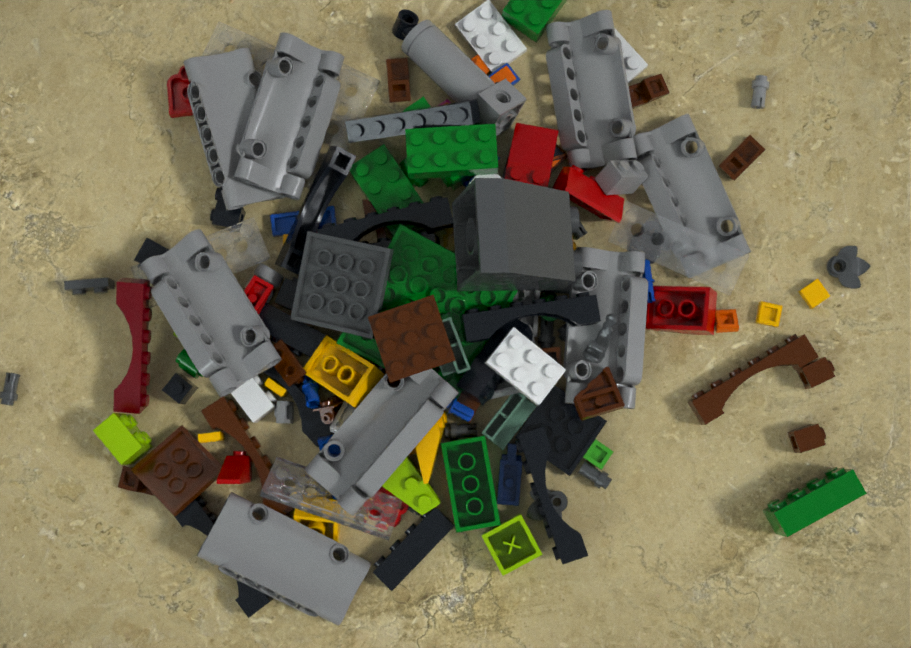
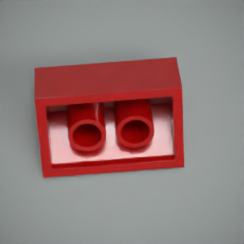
(589, 195)

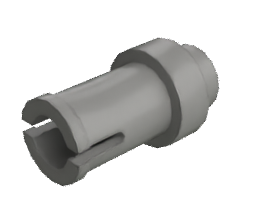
(759, 88)

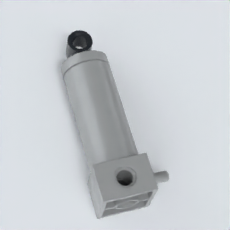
(457, 72)

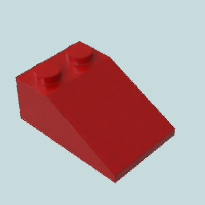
(531, 154)
(682, 310)

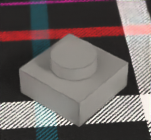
(284, 412)

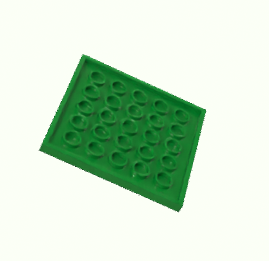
(423, 270)

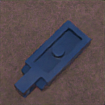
(509, 477)

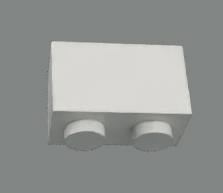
(254, 399)

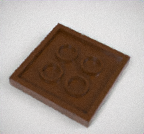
(411, 338)
(177, 470)

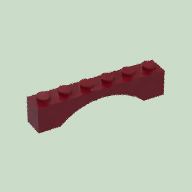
(133, 301)

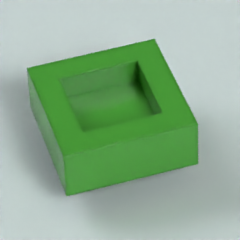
(598, 454)

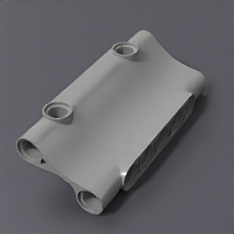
(590, 91)
(221, 103)
(289, 117)
(687, 185)
(619, 291)
(210, 313)
(380, 436)
(284, 559)

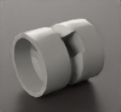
(268, 275)

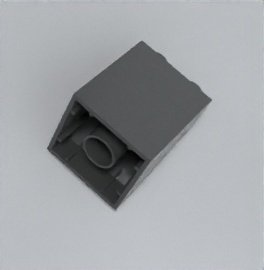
(514, 237)

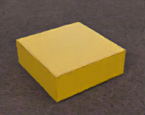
(814, 293)
(769, 314)
(276, 387)
(211, 437)

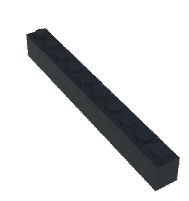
(293, 333)

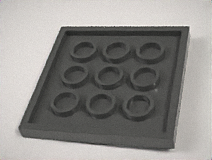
(341, 283)

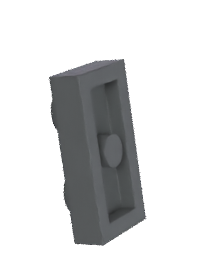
(98, 285)

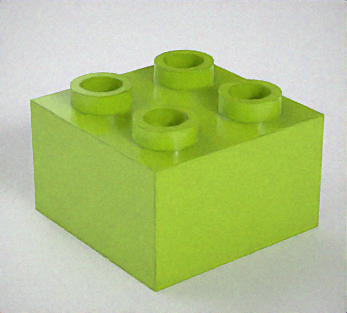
(124, 438)
(511, 544)

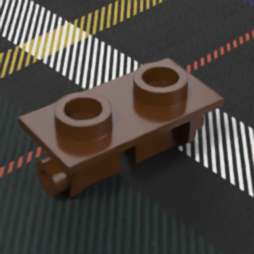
(289, 366)
(329, 409)

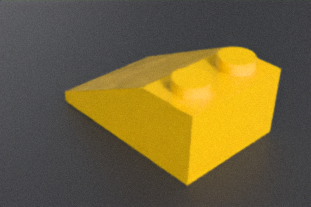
(342, 372)
(428, 448)

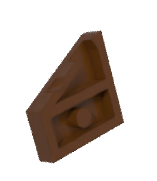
(599, 397)

